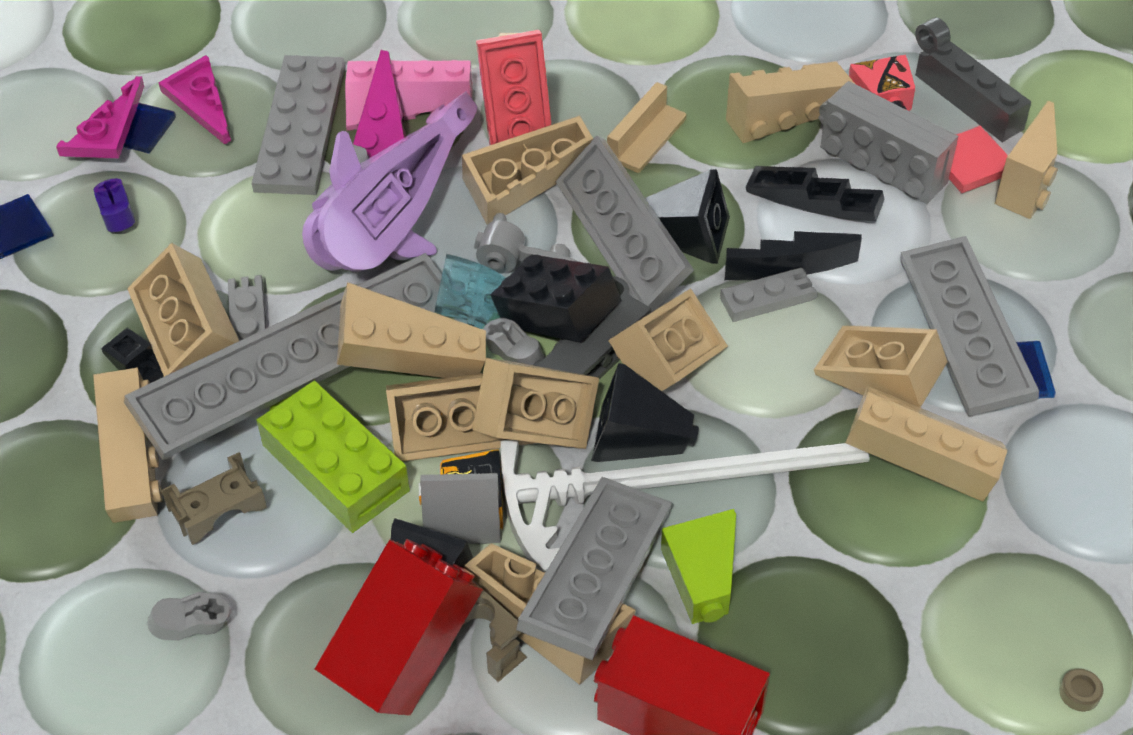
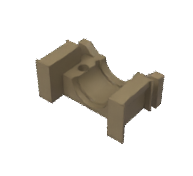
(204, 503)
(505, 647)

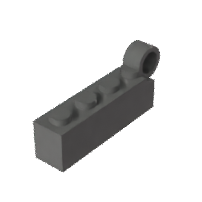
(969, 83)
(595, 354)

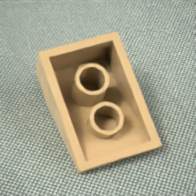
(1030, 167)
(669, 341)
(886, 358)
(535, 404)

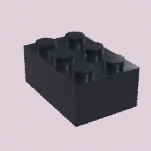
(557, 297)

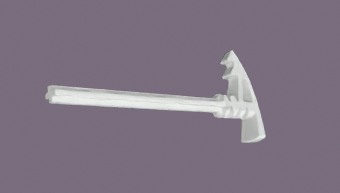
(537, 539)

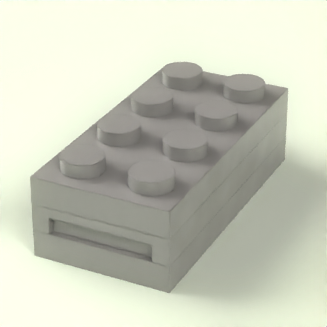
(887, 141)

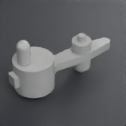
(503, 246)

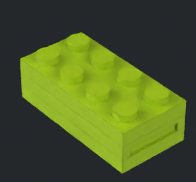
(333, 456)

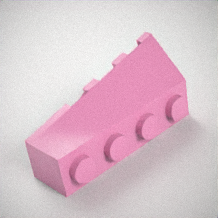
(420, 86)

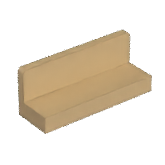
(645, 129)

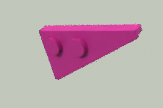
(196, 93)
(382, 113)
(107, 127)

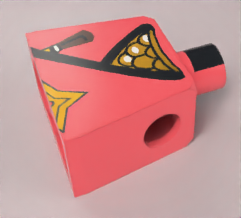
(886, 78)

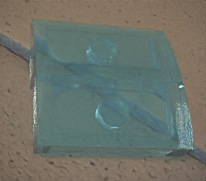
(467, 291)

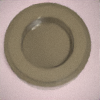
(1081, 690)

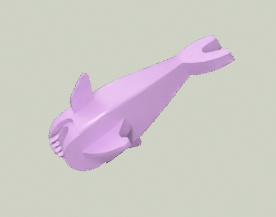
(378, 201)

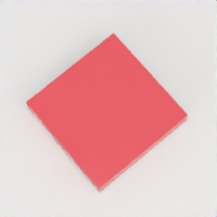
(976, 160)

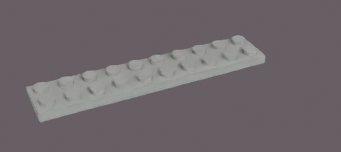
(263, 367)

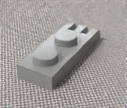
(767, 294)
(247, 306)

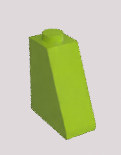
(702, 563)

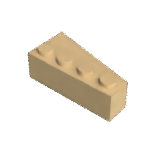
(780, 100)
(522, 167)
(405, 338)
(125, 450)
(512, 583)

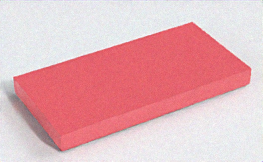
(513, 84)

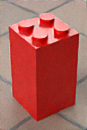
(399, 627)
(676, 686)

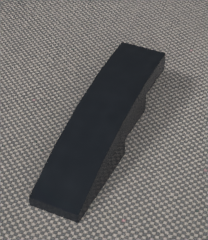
(805, 191)
(808, 250)

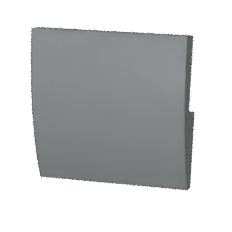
(462, 506)

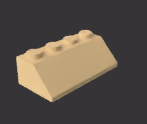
(180, 310)
(437, 418)
(927, 444)

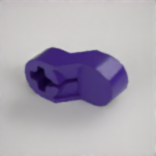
(114, 205)

